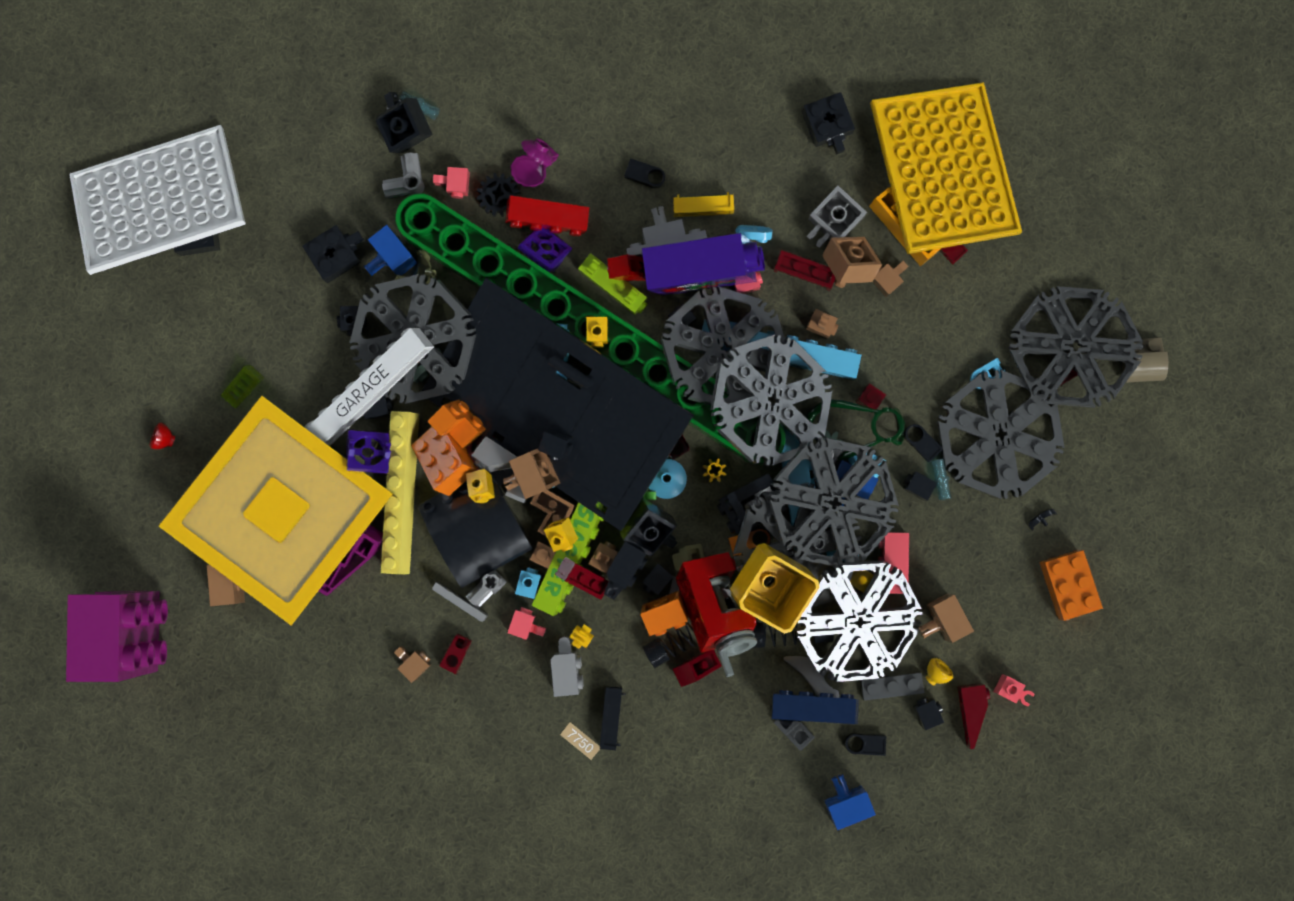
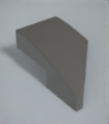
(796, 732)

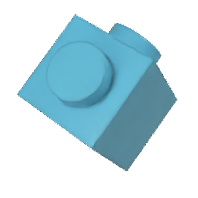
(528, 583)

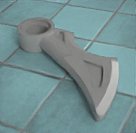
(815, 679)

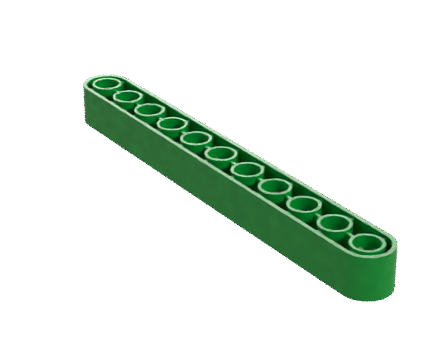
(547, 289)

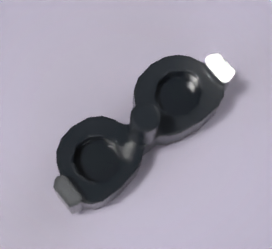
(1040, 517)

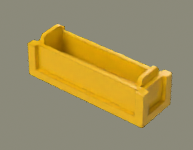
(703, 205)

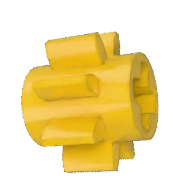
(713, 475)
(581, 636)

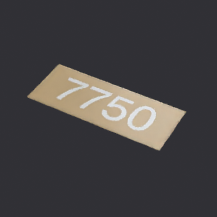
(580, 741)

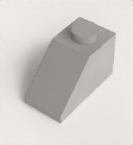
(492, 456)

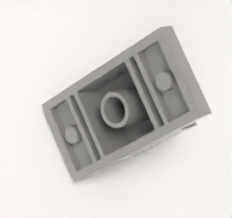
(664, 233)

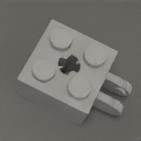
(822, 217)
(565, 670)

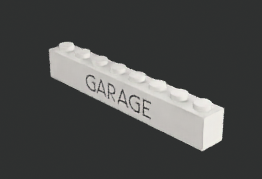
(370, 386)

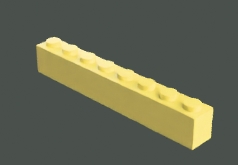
(401, 483)

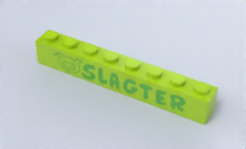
(553, 588)

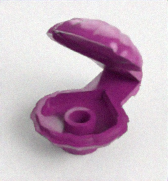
(531, 168)

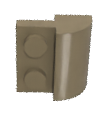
(1153, 362)

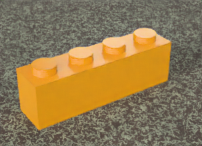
(886, 211)

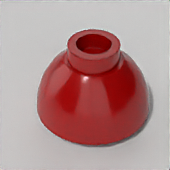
(161, 437)

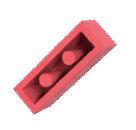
(896, 552)

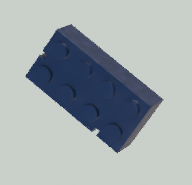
(815, 709)

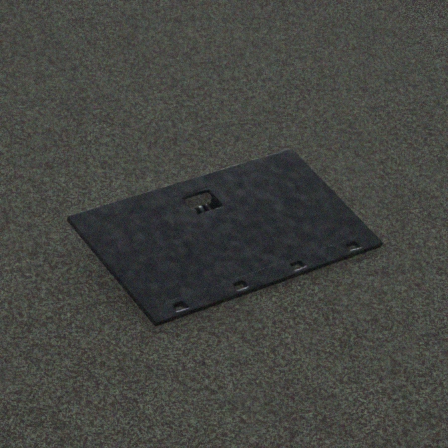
(615, 419)

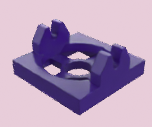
(549, 265)
(354, 465)

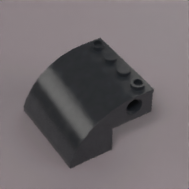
(472, 534)

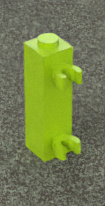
(619, 290)

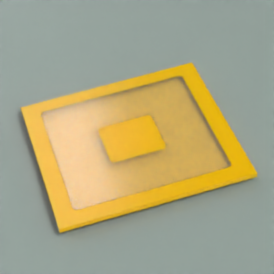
(275, 510)

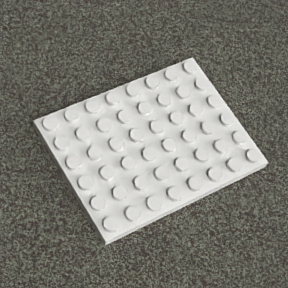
(156, 199)

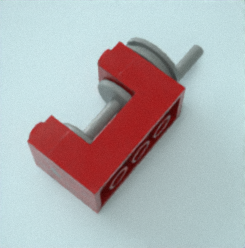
(711, 620)

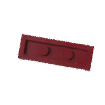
(805, 270)
(582, 578)

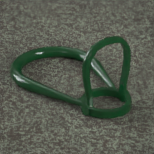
(848, 405)

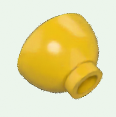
(938, 672)

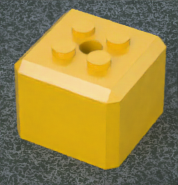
(785, 599)

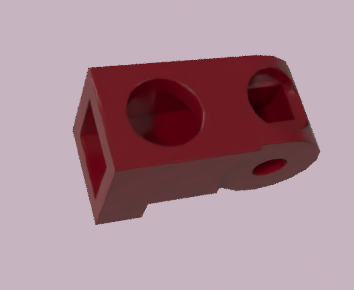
(456, 653)

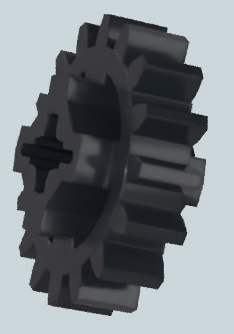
(489, 192)

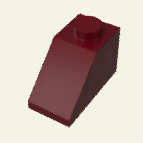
(697, 668)

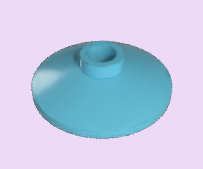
(675, 486)

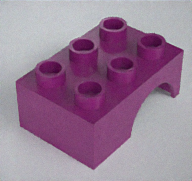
(114, 635)

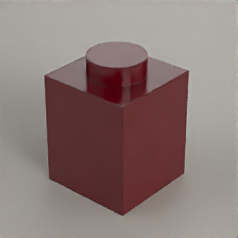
(871, 397)

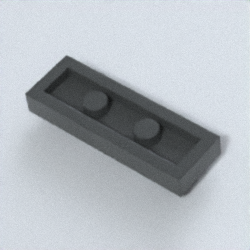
(892, 686)

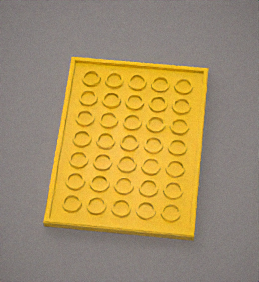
(945, 167)

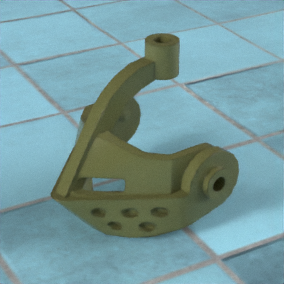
(423, 267)

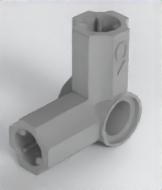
(411, 172)
(489, 585)

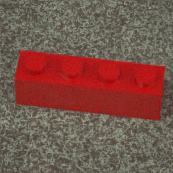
(547, 215)

